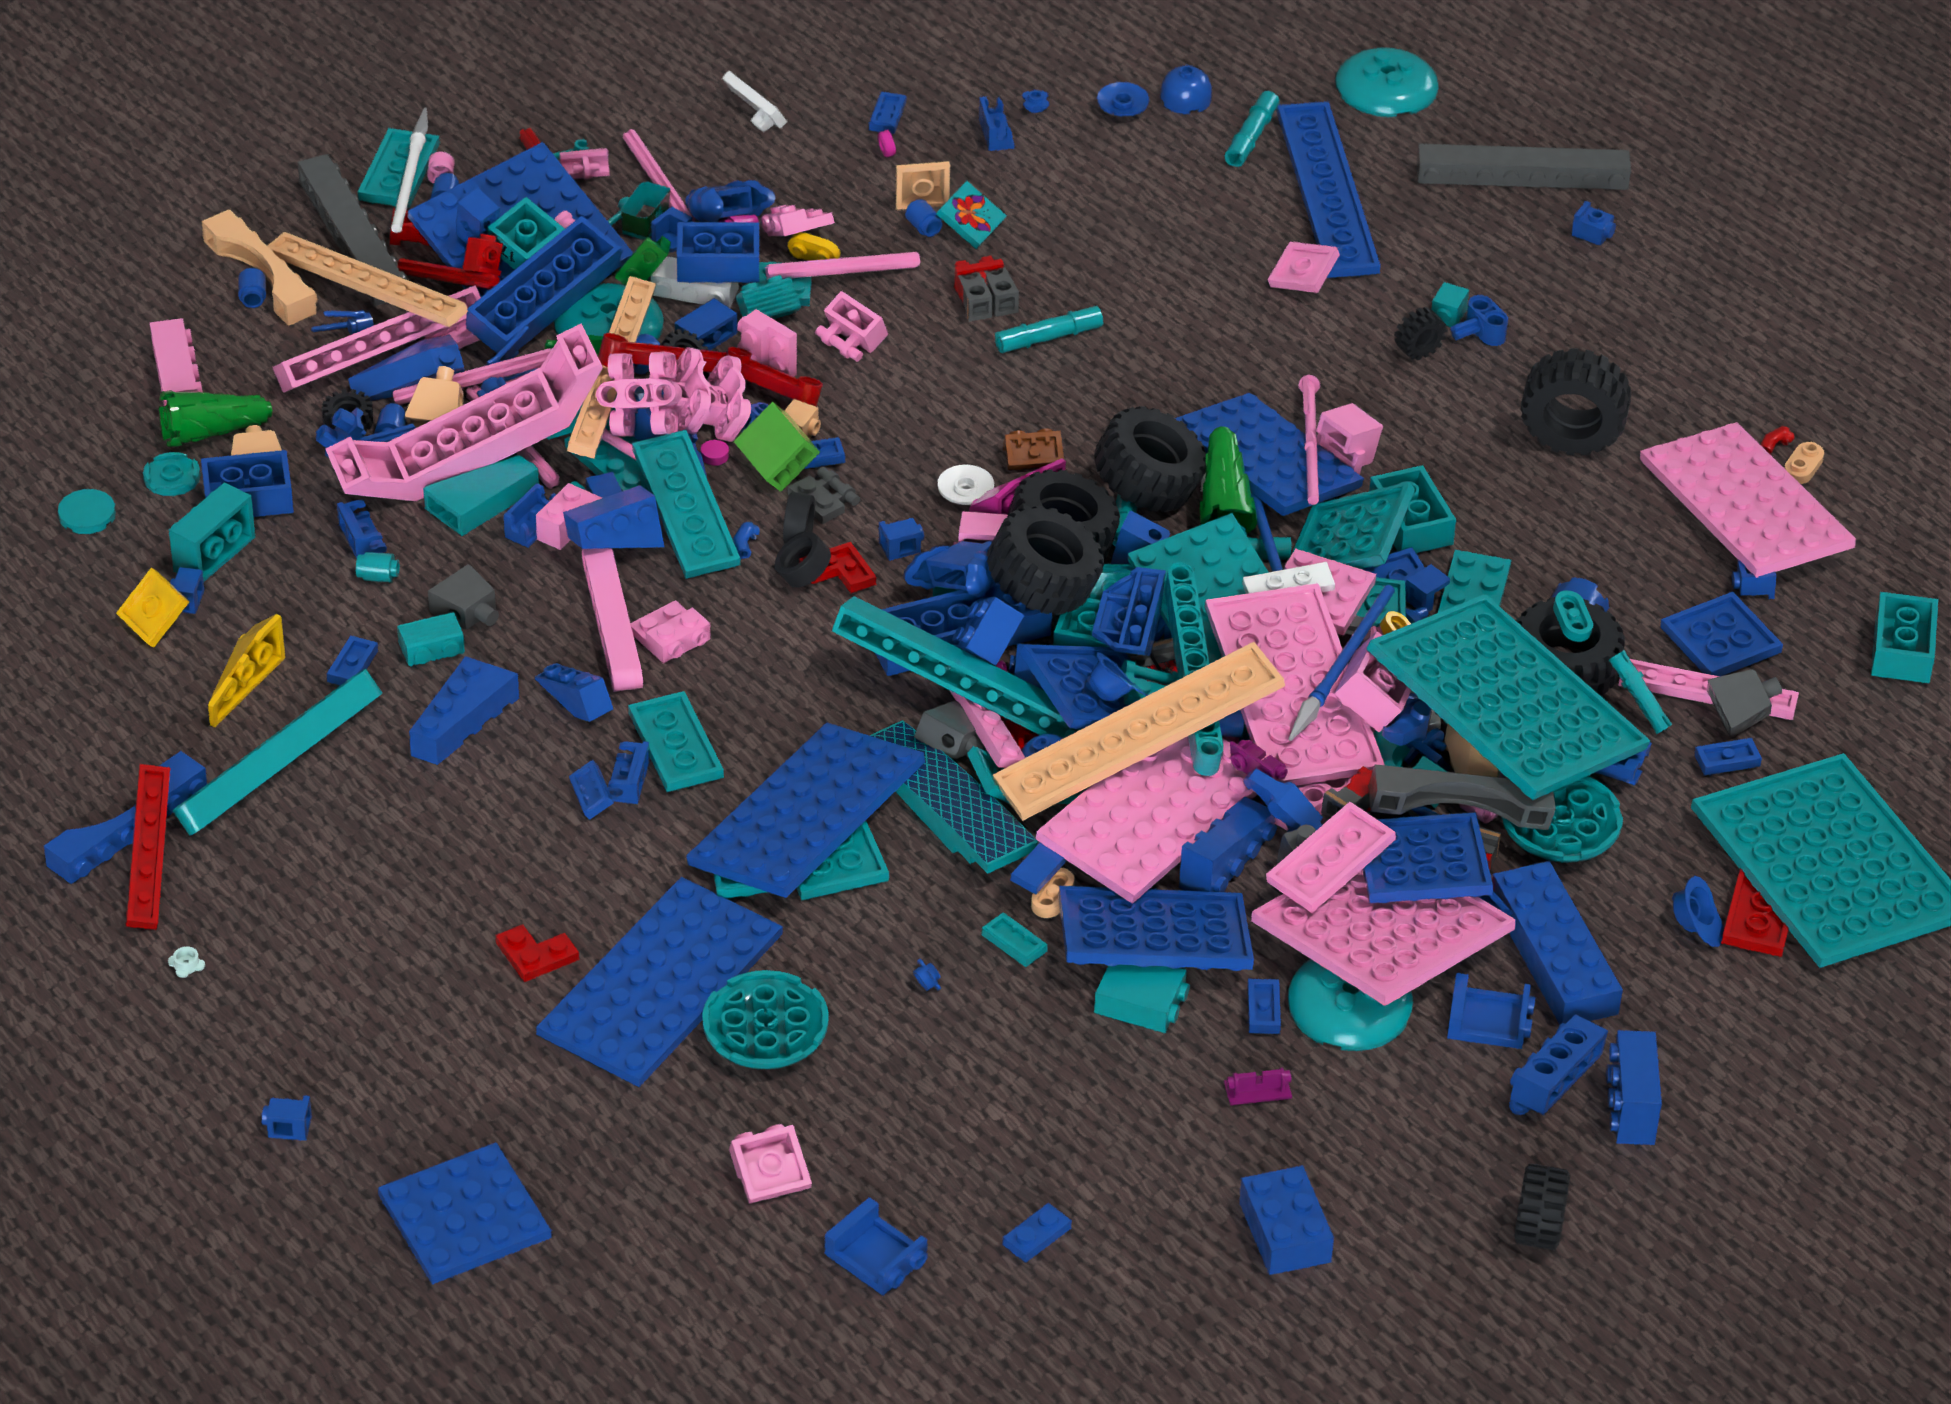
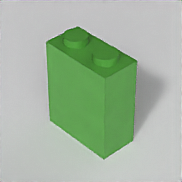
(776, 446)

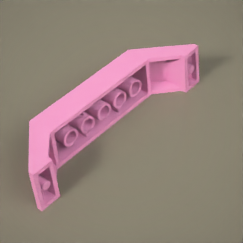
(475, 432)

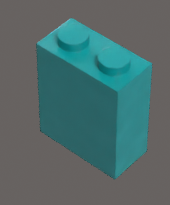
(1142, 995)

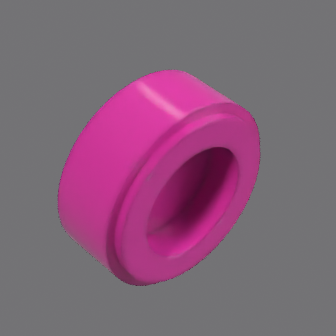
(886, 143)
(715, 452)

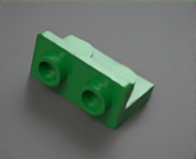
(644, 260)

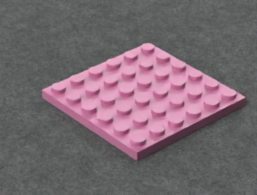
(1384, 945)

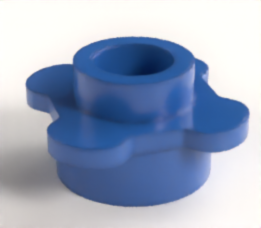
(1035, 101)
(927, 975)

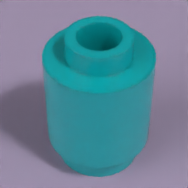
(377, 567)

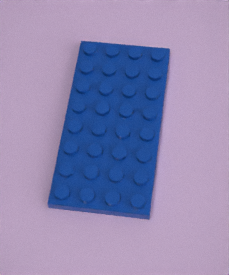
(805, 809)
(657, 981)

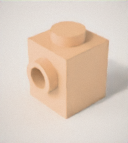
(805, 417)

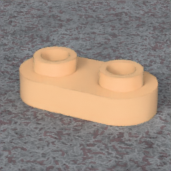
(1805, 461)
(1046, 901)

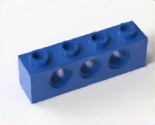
(1558, 1064)

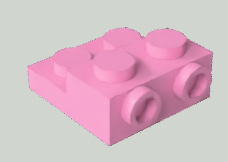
(787, 220)
(769, 342)
(671, 631)
(769, 1163)

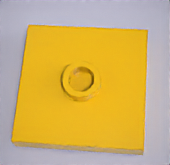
(152, 607)

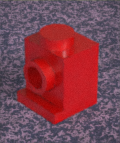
(483, 254)

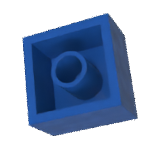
(988, 629)

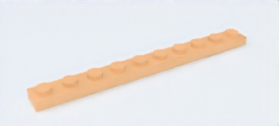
(368, 279)
(627, 323)

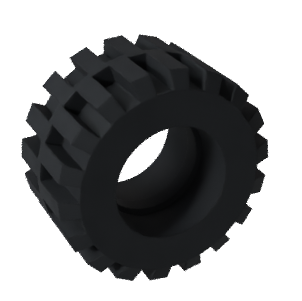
(1542, 1206)

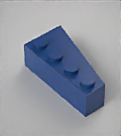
(461, 708)
(1225, 847)

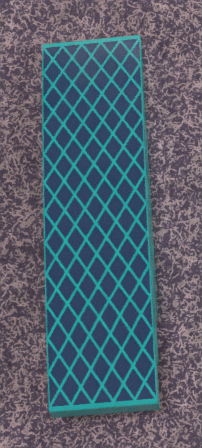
(958, 807)

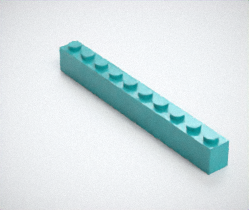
(949, 667)

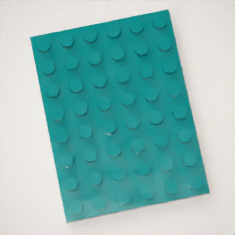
(1508, 696)
(1830, 859)

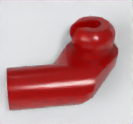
(1772, 438)

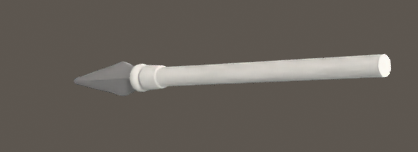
(417, 141)

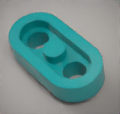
(1576, 621)

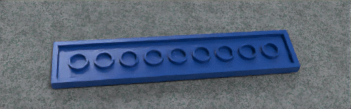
(1328, 187)

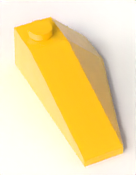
(250, 663)

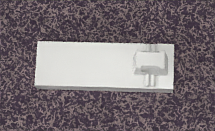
(766, 114)

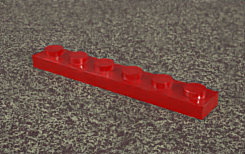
(148, 847)

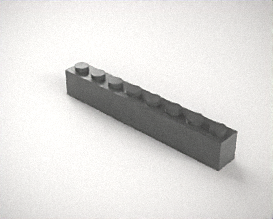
(1523, 166)
(344, 216)

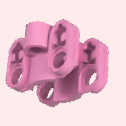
(713, 400)
(663, 416)

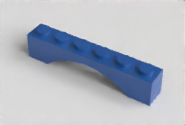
(83, 849)

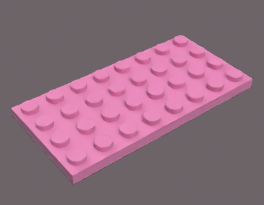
(1747, 499)
(1302, 644)
(1135, 821)

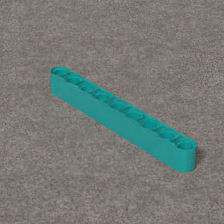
(1190, 656)
(277, 752)

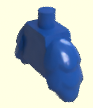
(735, 198)
(952, 567)

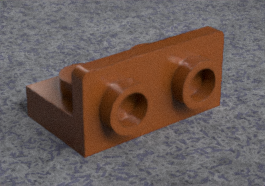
(1032, 449)

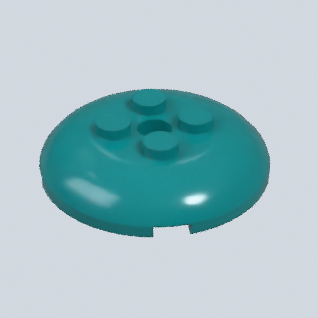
(1386, 82)
(598, 311)
(1582, 826)
(1341, 1014)
(765, 1020)

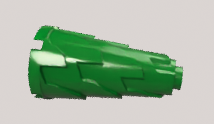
(202, 414)
(1226, 484)

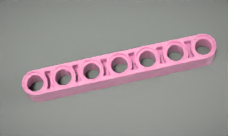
(612, 619)

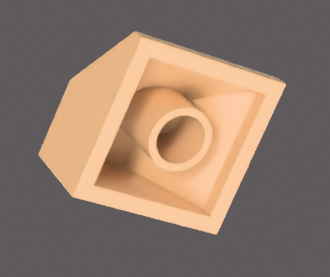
(924, 182)

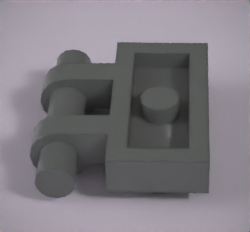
(826, 504)

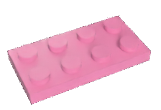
(1330, 857)

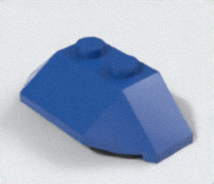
(1131, 612)

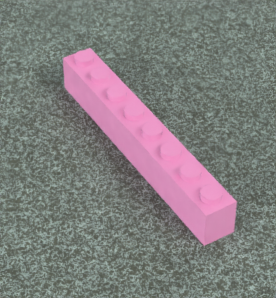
(361, 346)

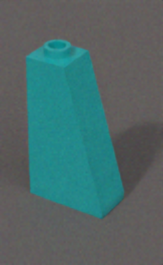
(480, 494)

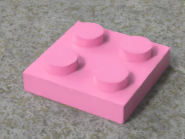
(1303, 267)

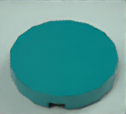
(172, 481)
(86, 511)

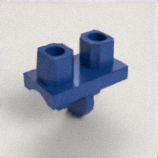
(346, 425)
(1427, 748)

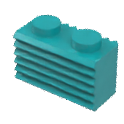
(773, 299)
(431, 639)

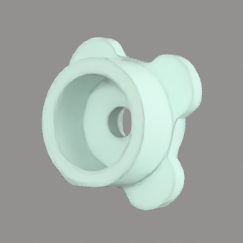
(186, 961)

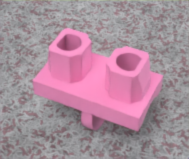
(586, 163)

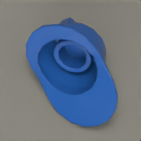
(1110, 681)
(1697, 912)

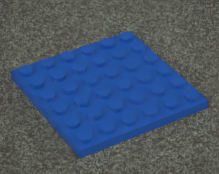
(530, 175)

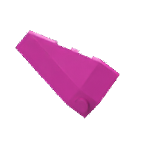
(1000, 498)

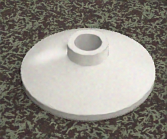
(964, 483)

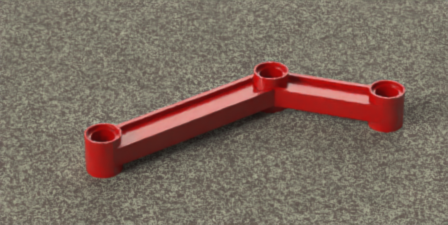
(801, 389)

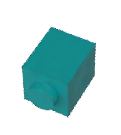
(1450, 303)

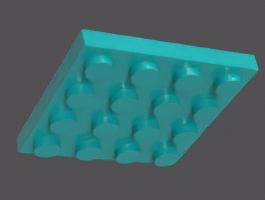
(1356, 527)

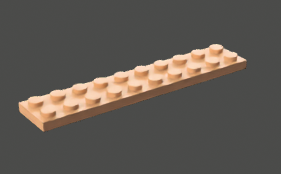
(1138, 730)

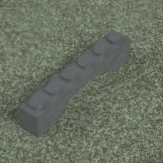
(1402, 789)

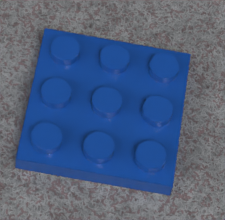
(1721, 635)

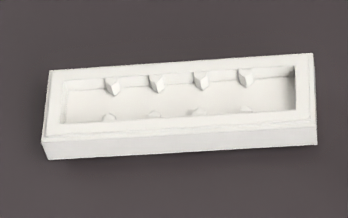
(1291, 577)

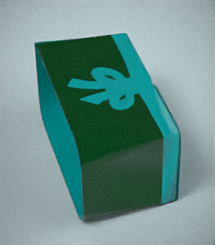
(645, 194)

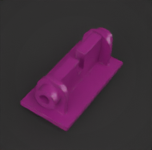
(1248, 756)
(1250, 1088)

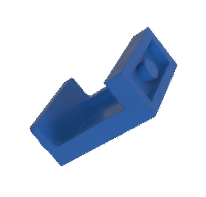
(1490, 1015)
(874, 1248)

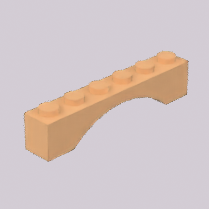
(232, 238)

